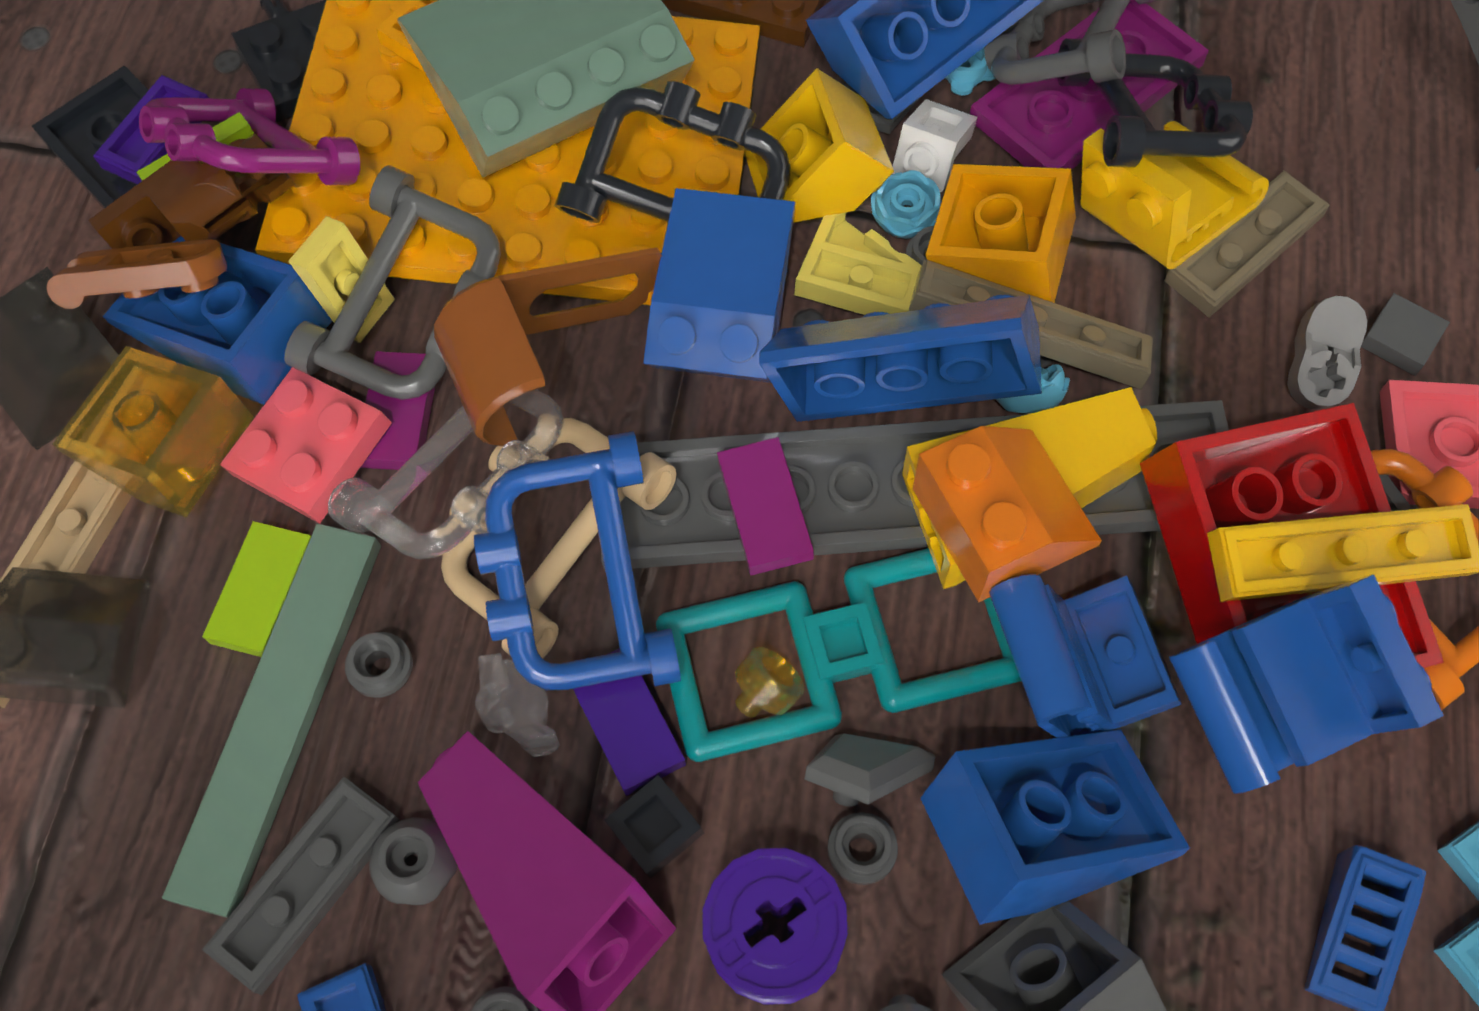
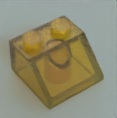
(156, 429)

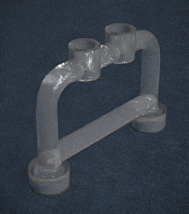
(365, 508)

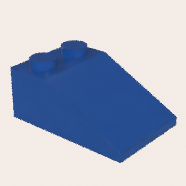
(719, 284)
(228, 329)
(1048, 821)

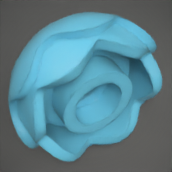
(906, 189)
(1053, 391)

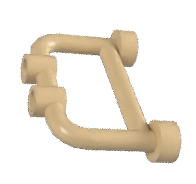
(658, 482)

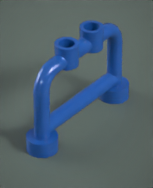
(511, 613)

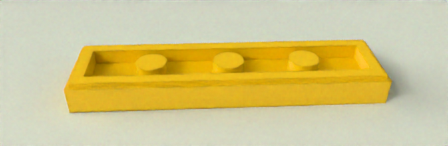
(1341, 549)

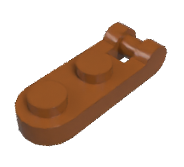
(138, 271)

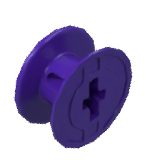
(776, 883)

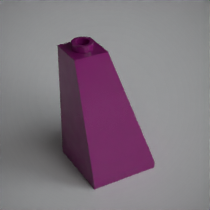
(552, 899)

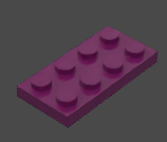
(1048, 122)

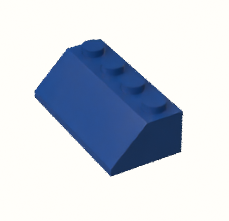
(906, 47)
(907, 359)

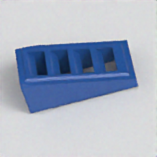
(1398, 913)

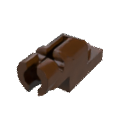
(188, 202)

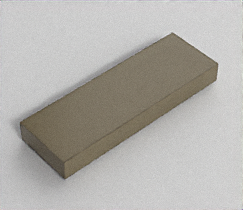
(1248, 246)

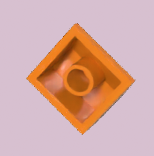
(1000, 506)

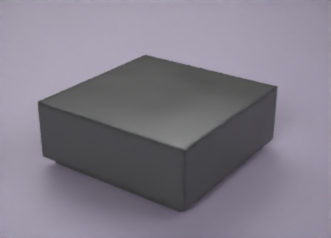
(1404, 334)

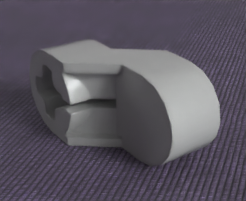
(1327, 353)

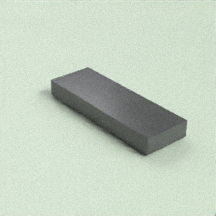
(299, 887)

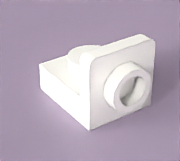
(932, 141)

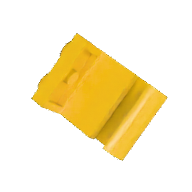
(1168, 202)

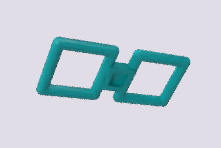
(830, 650)

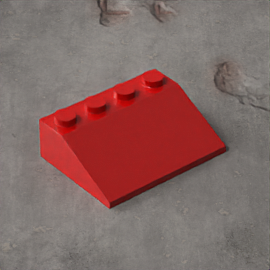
(1262, 475)

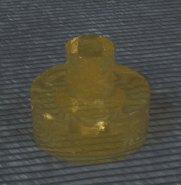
(767, 683)

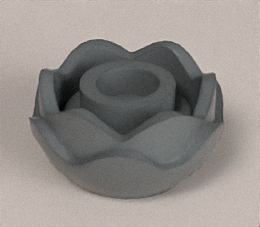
(414, 883)

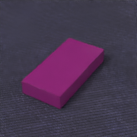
(408, 416)
(765, 506)

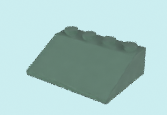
(539, 69)

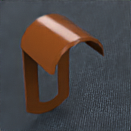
(488, 322)

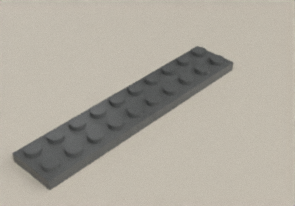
(853, 488)

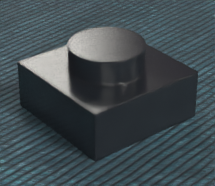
(654, 826)

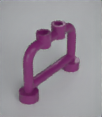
(168, 119)

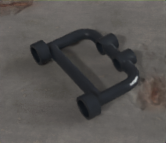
(679, 110)
(1131, 133)

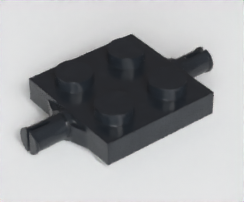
(280, 51)

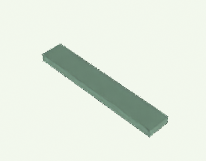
(272, 723)

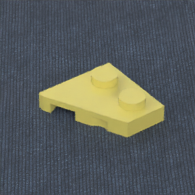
(856, 270)

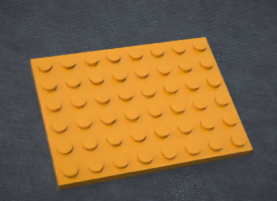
(398, 121)

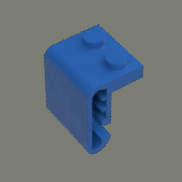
(1083, 658)
(1305, 682)

